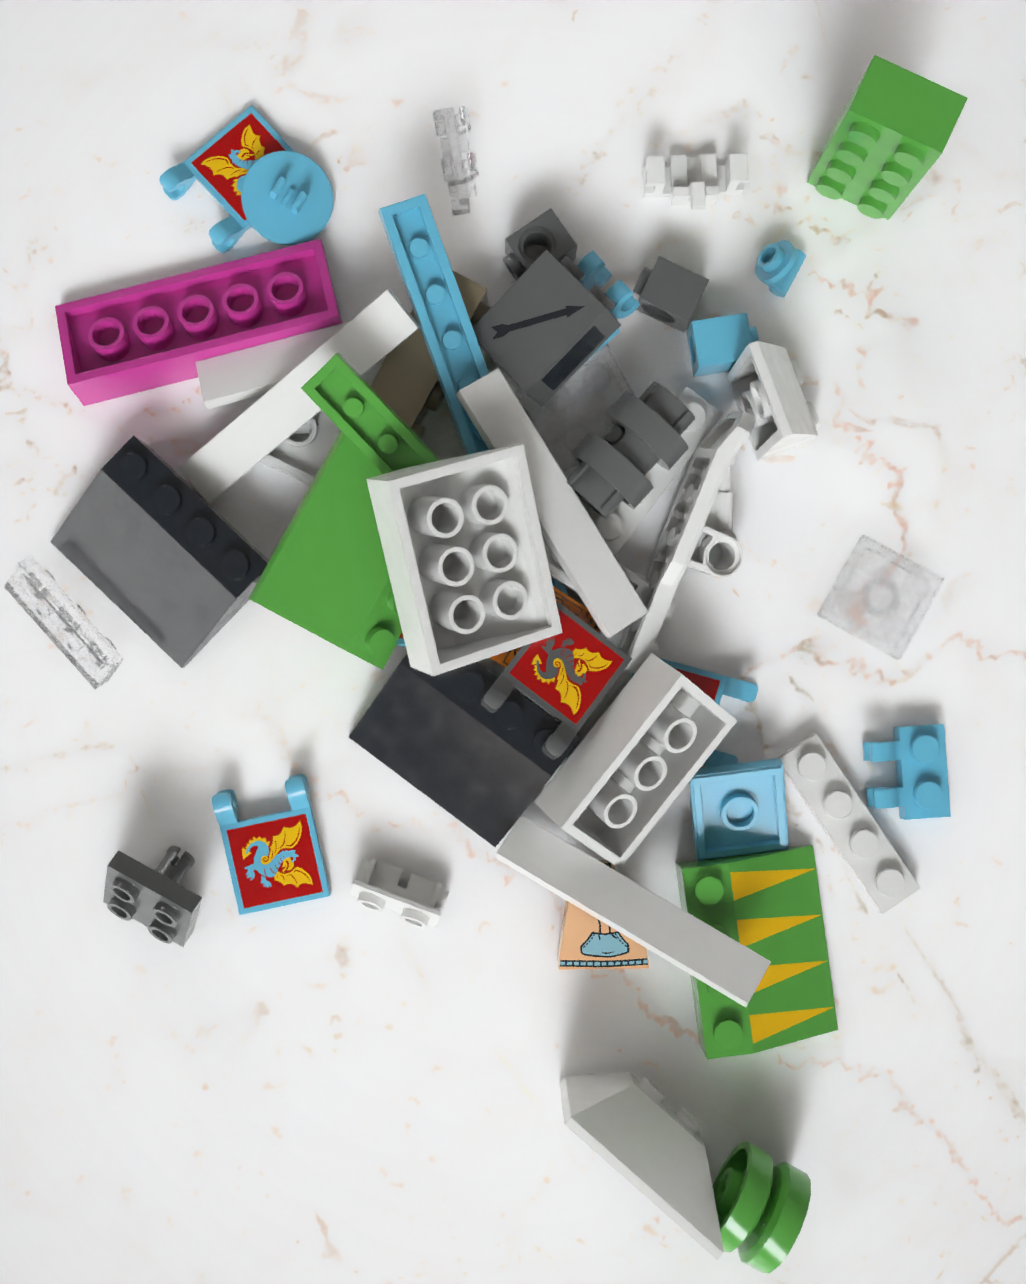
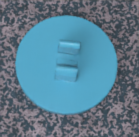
(287, 198)

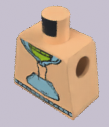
(595, 945)

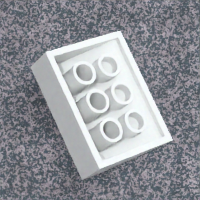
(465, 557)

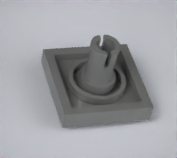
(154, 895)

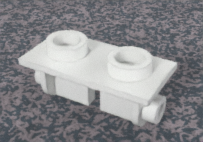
(382, 891)

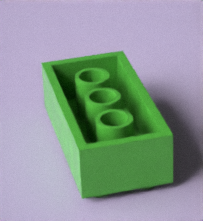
(886, 139)

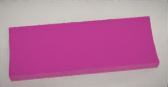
(162, 327)

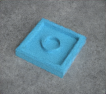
(739, 809)

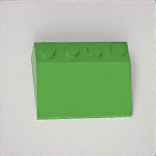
(332, 562)

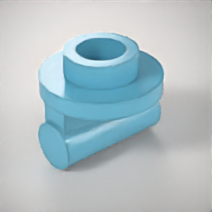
(778, 266)

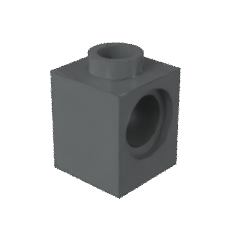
(543, 230)
(669, 293)

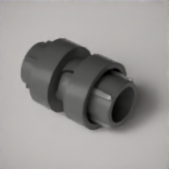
(643, 434)

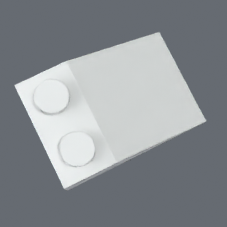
(769, 388)

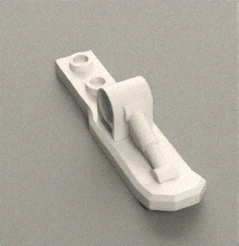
(694, 525)

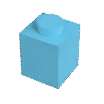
(718, 342)

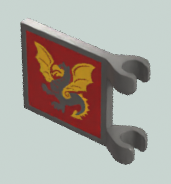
(562, 676)

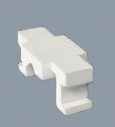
(694, 179)

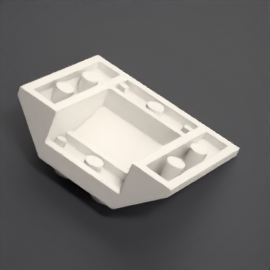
(647, 1146)

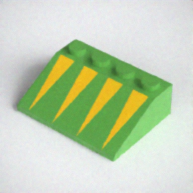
(776, 911)

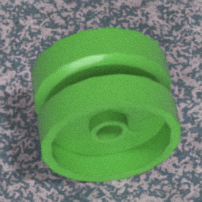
(760, 1206)

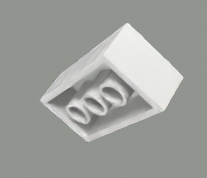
(635, 761)

